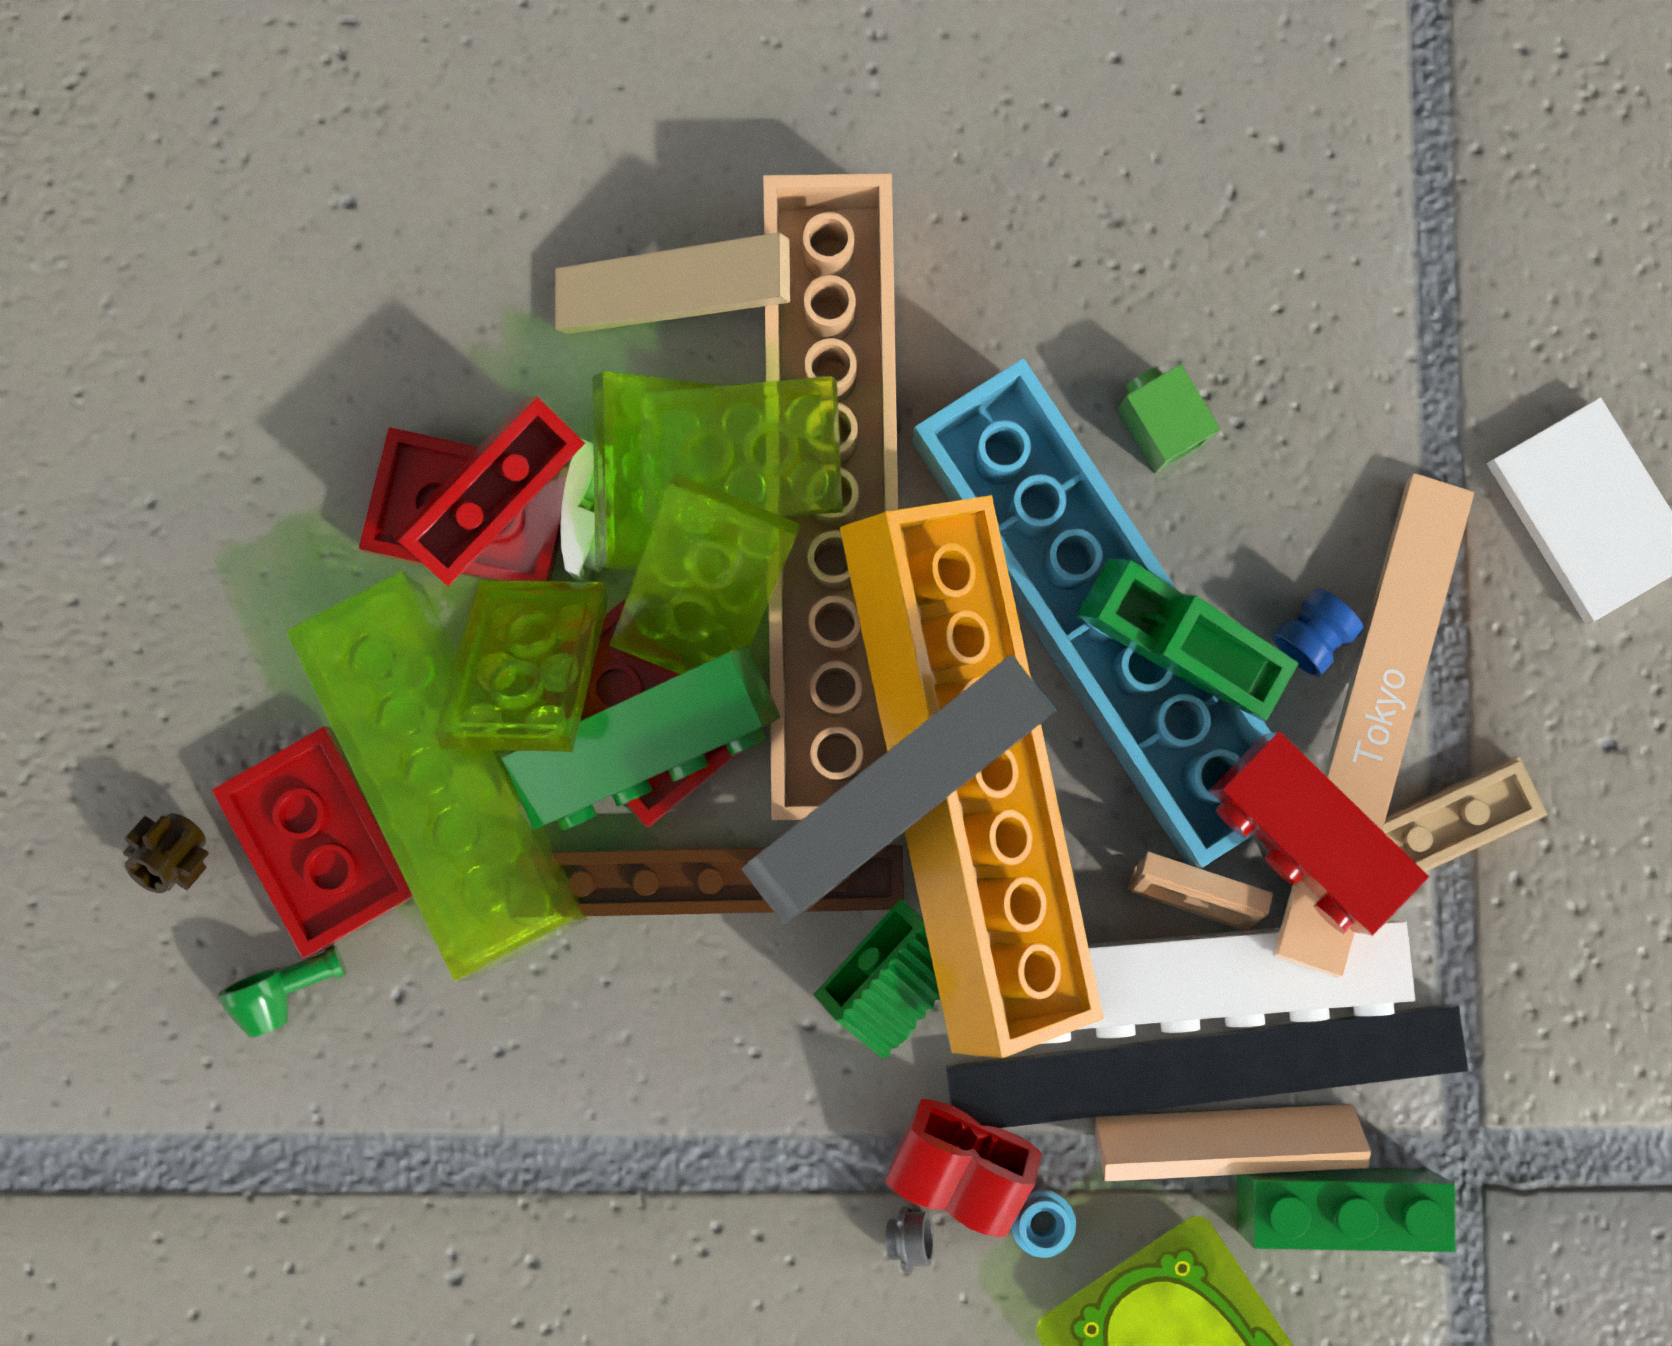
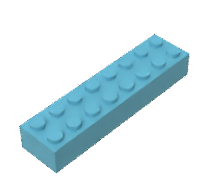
(1056, 537)

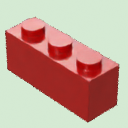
(489, 489)
(1317, 836)

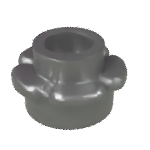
(910, 1239)

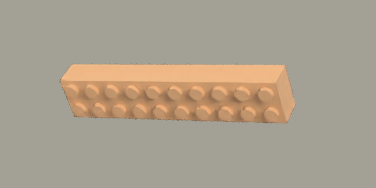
(844, 329)

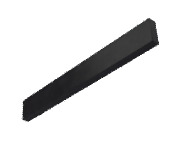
(1210, 1067)

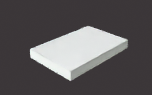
(1590, 510)

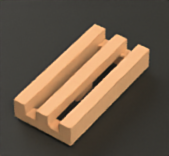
(1199, 891)

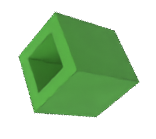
(1166, 416)

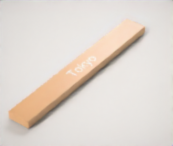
(1384, 689)

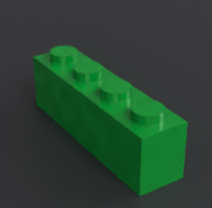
(644, 737)

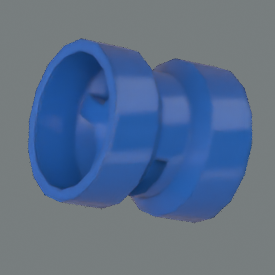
(1319, 631)

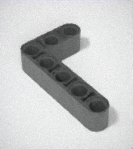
(898, 789)

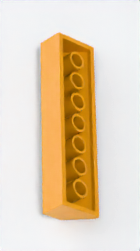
(995, 850)

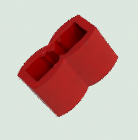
(963, 1168)

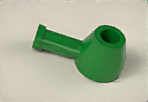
(261, 1000)

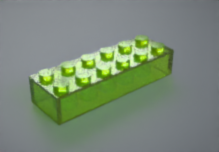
(445, 813)

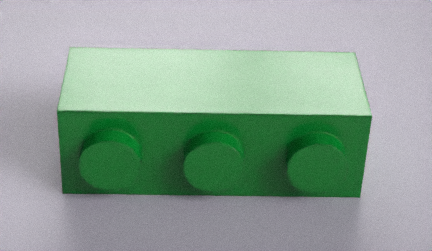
(1348, 1210)

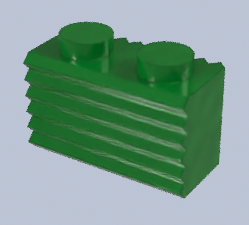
(884, 982)

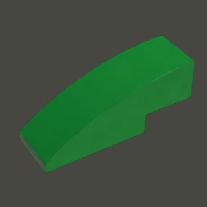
(1187, 637)

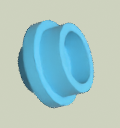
(1057, 1237)

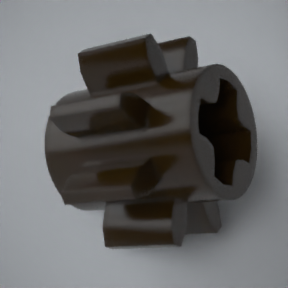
(165, 853)

